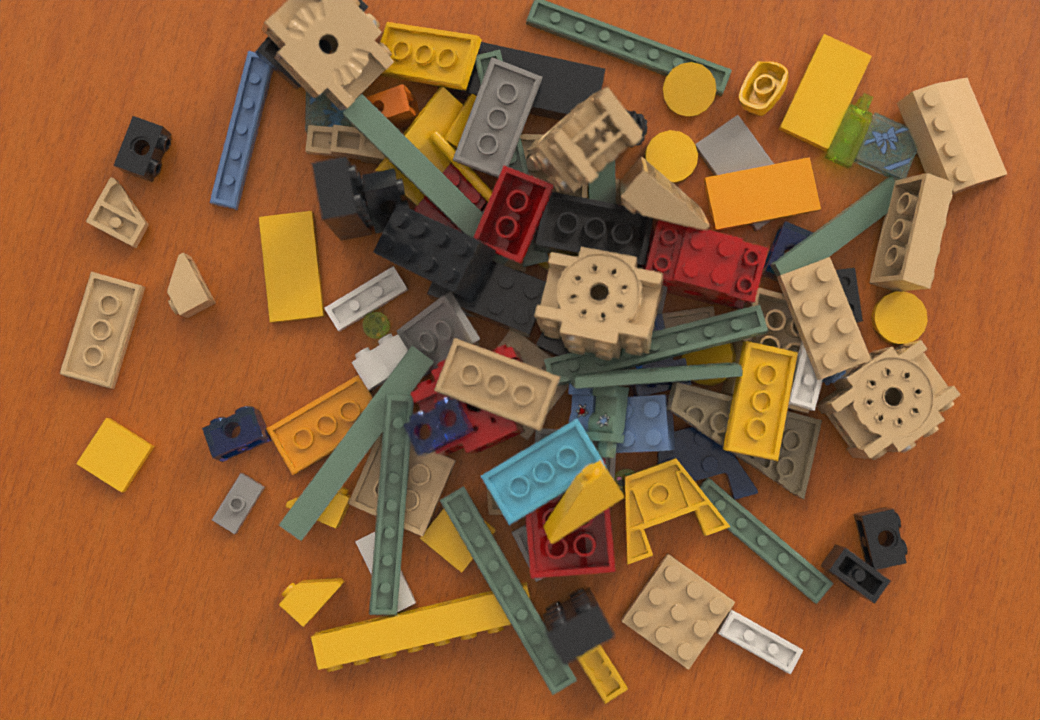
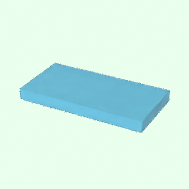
(540, 471)

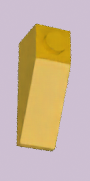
(585, 498)

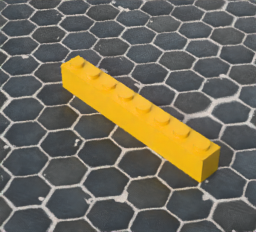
(409, 630)

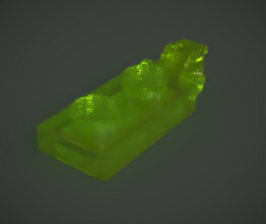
(851, 132)

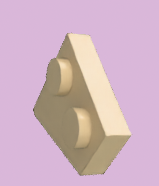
(118, 215)

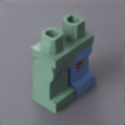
(601, 415)

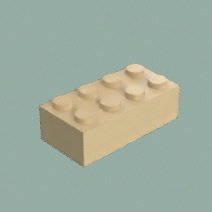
(912, 233)

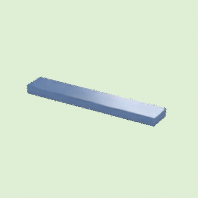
(241, 132)

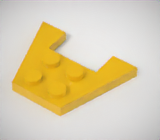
(661, 495)

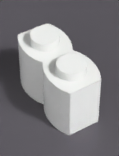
(377, 364)

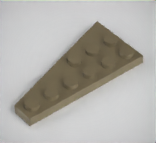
(710, 414)

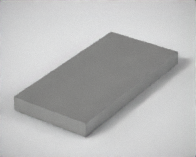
(497, 118)
(733, 150)

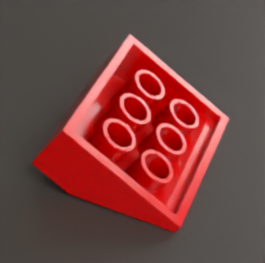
(580, 552)

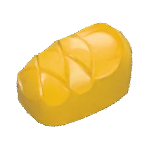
(763, 87)

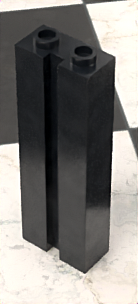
(562, 83)

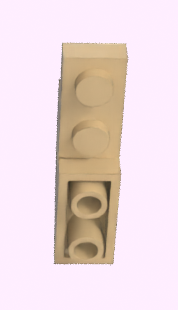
(341, 142)

